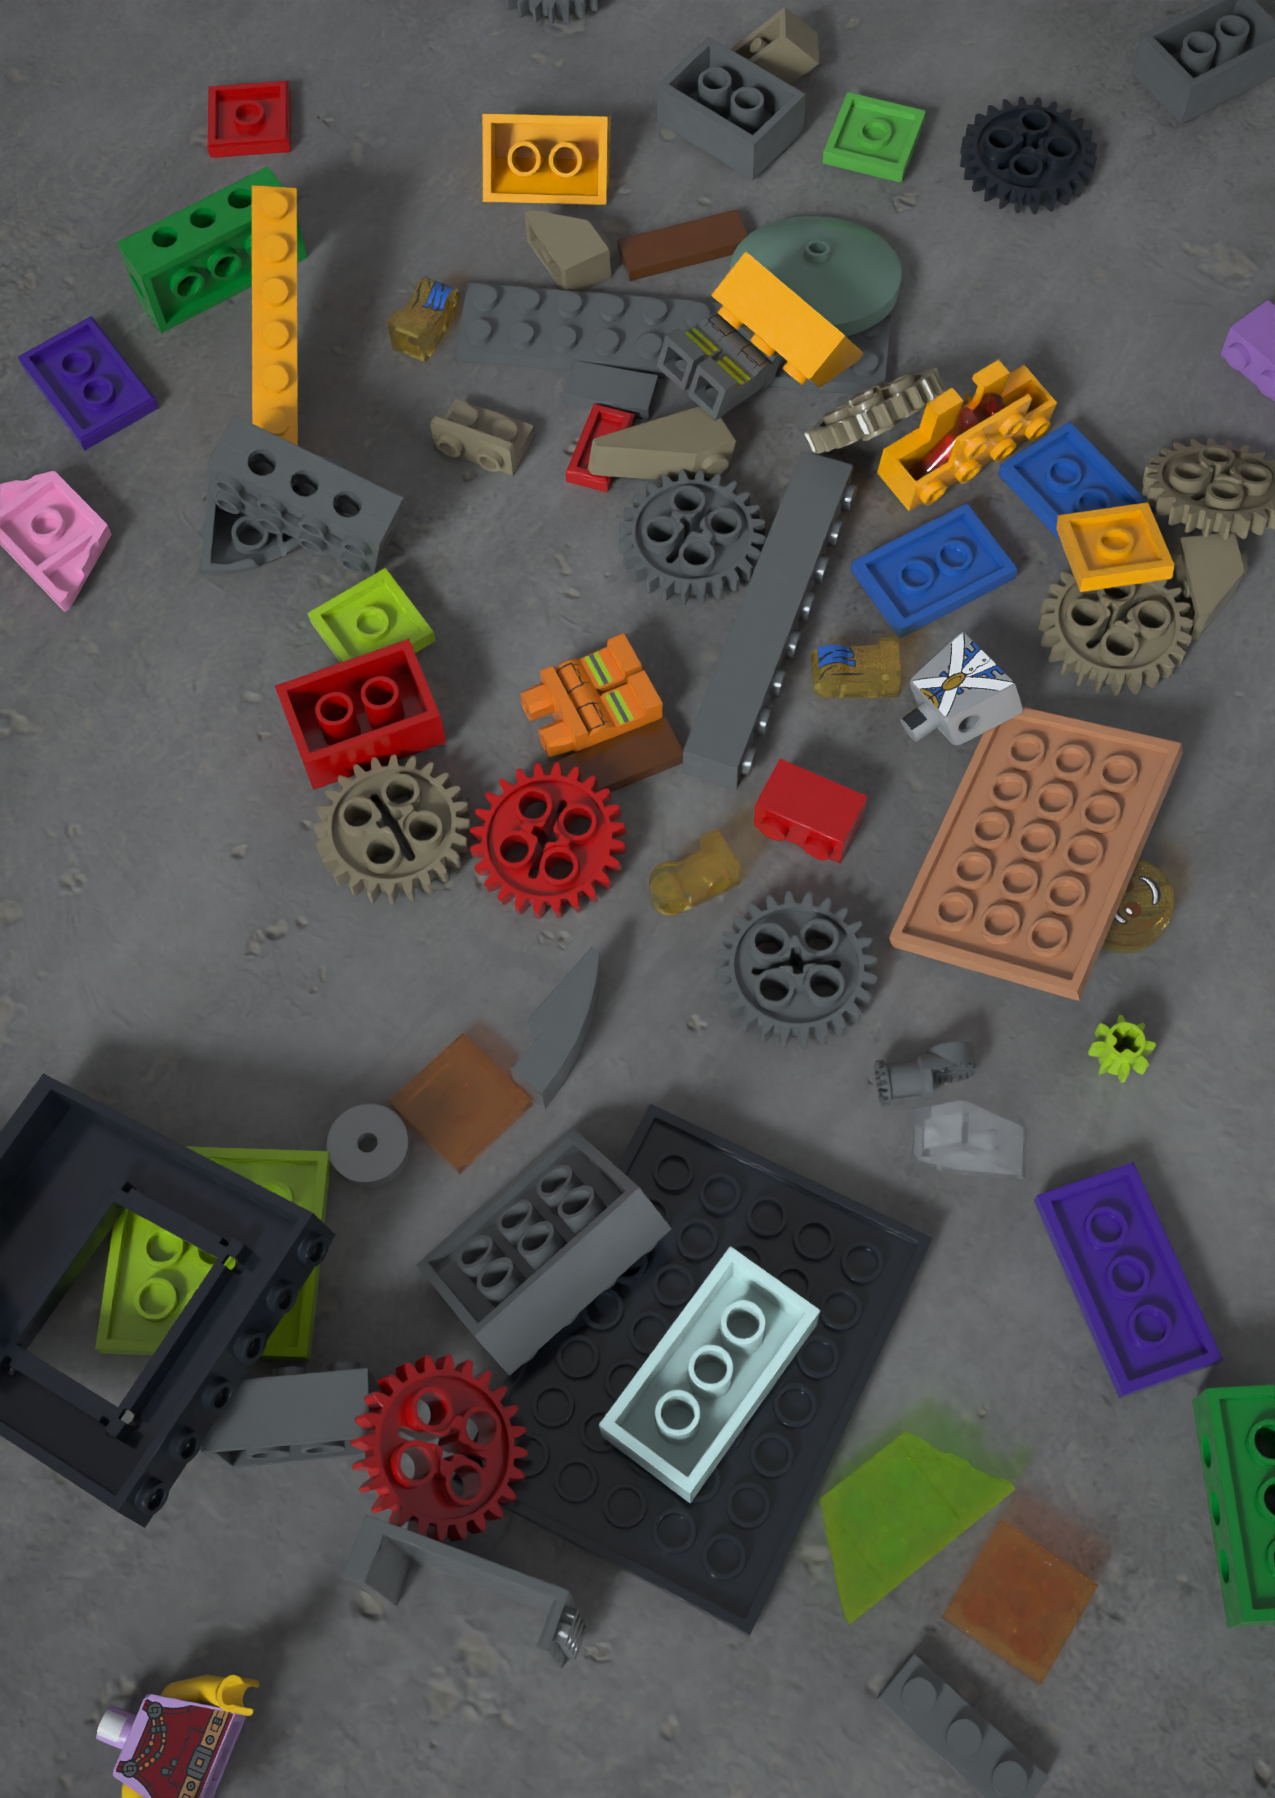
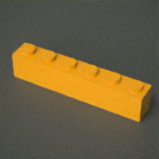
(274, 311)

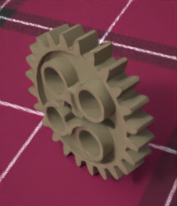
(875, 410)
(1212, 488)
(1145, 650)
(432, 808)

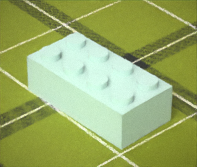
(709, 1374)

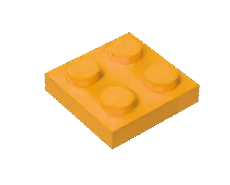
(1114, 547)

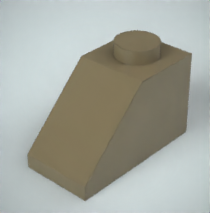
(782, 46)
(569, 249)
(1208, 575)

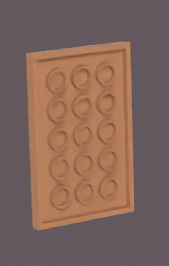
(1038, 850)

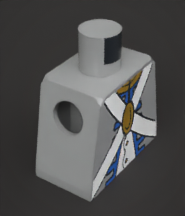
(960, 694)

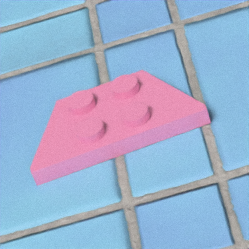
(51, 534)

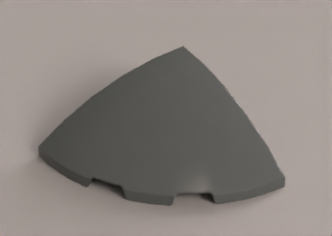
(238, 543)

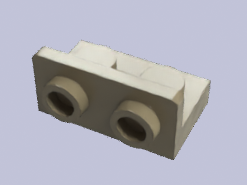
(482, 437)

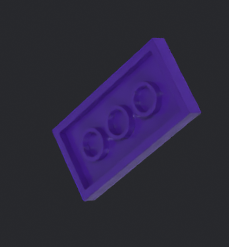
(1127, 1280)

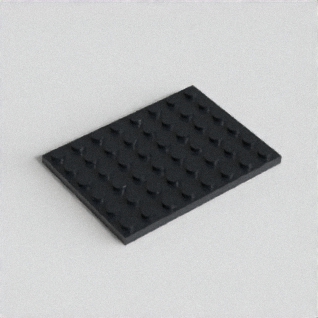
(742, 1522)

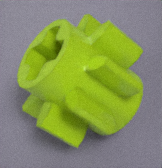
(1121, 1034)

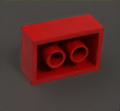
(361, 712)

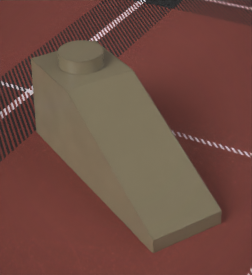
(665, 446)

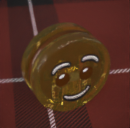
(1142, 912)

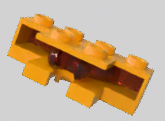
(964, 437)

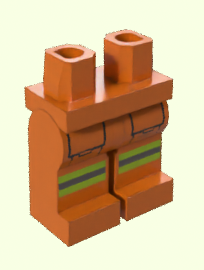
(592, 698)

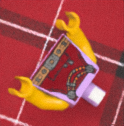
(178, 1738)

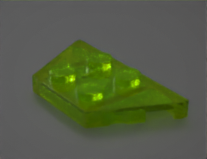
(899, 1516)

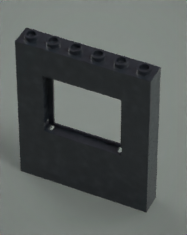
(62, 1187)

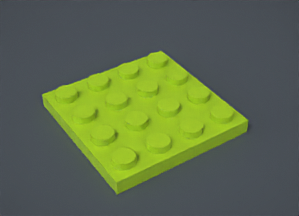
(157, 1273)

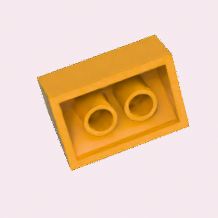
(546, 158)
(784, 323)

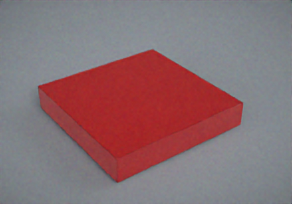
(249, 119)

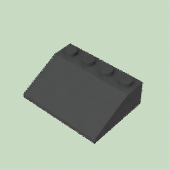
(543, 1249)

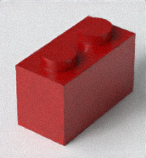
(809, 811)

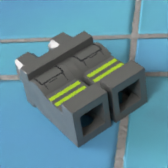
(717, 359)

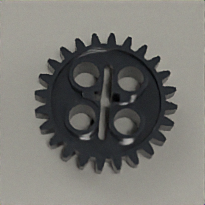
(1028, 155)

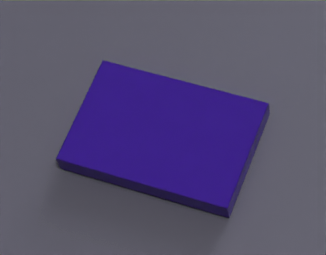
(88, 382)

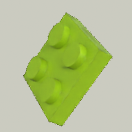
(370, 618)

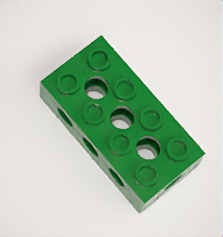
(197, 254)
(1235, 1489)

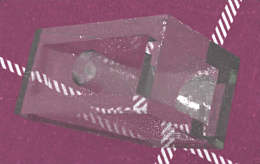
(968, 1141)

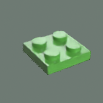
(874, 137)

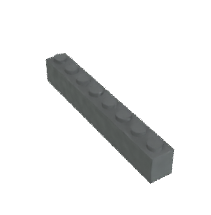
(768, 621)

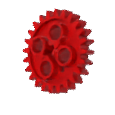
(508, 827)
(428, 1497)

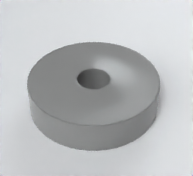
(372, 1167)

